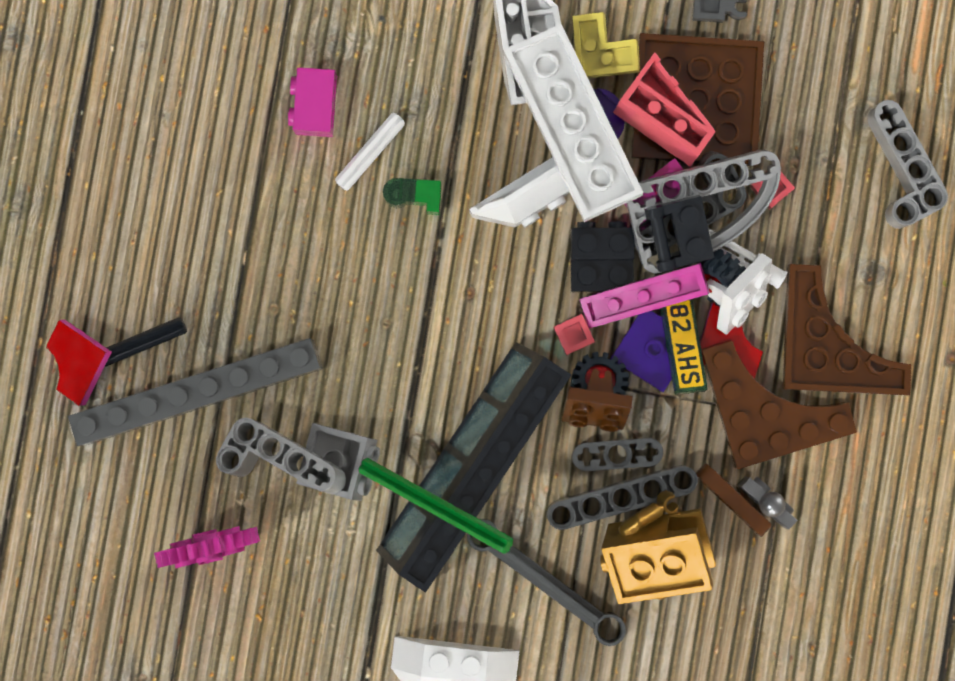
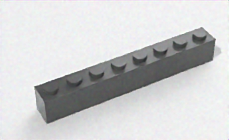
(195, 392)

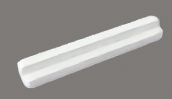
(370, 151)

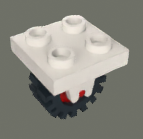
(736, 287)

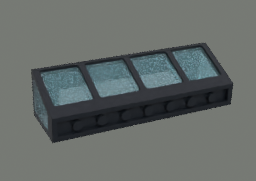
(474, 462)

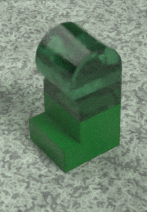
(403, 192)

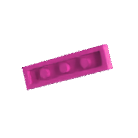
(645, 295)

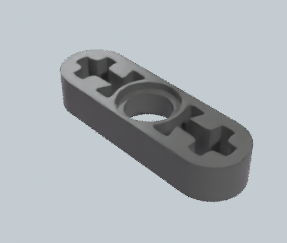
(639, 445)

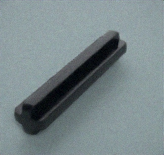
(146, 340)

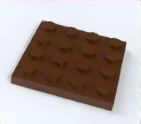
(720, 79)

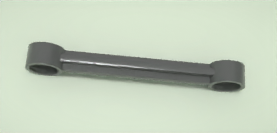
(554, 588)

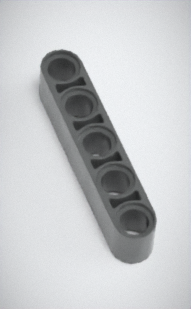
(605, 497)

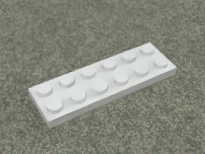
(573, 122)

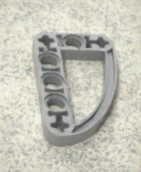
(718, 184)

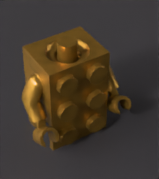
(658, 553)

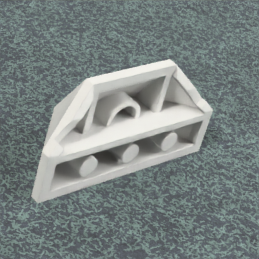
(517, 22)
(524, 197)
(449, 661)

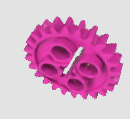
(207, 547)

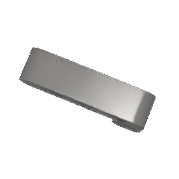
(900, 162)
(285, 459)

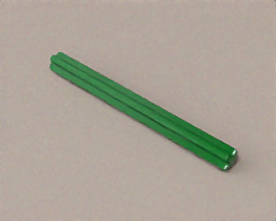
(436, 506)

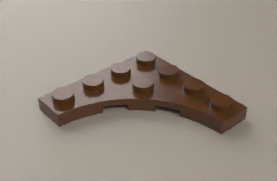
(822, 354)
(759, 422)

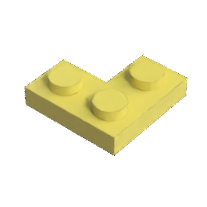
(597, 55)

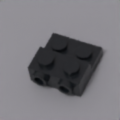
(601, 256)

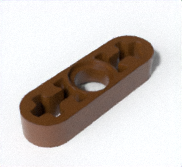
(733, 500)

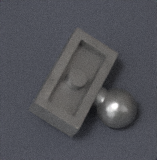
(770, 503)

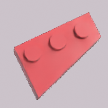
(664, 113)

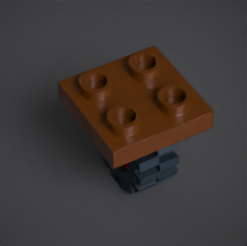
(598, 394)

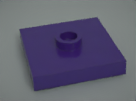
(645, 351)

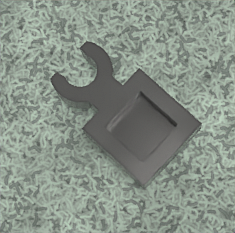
(716, 9)

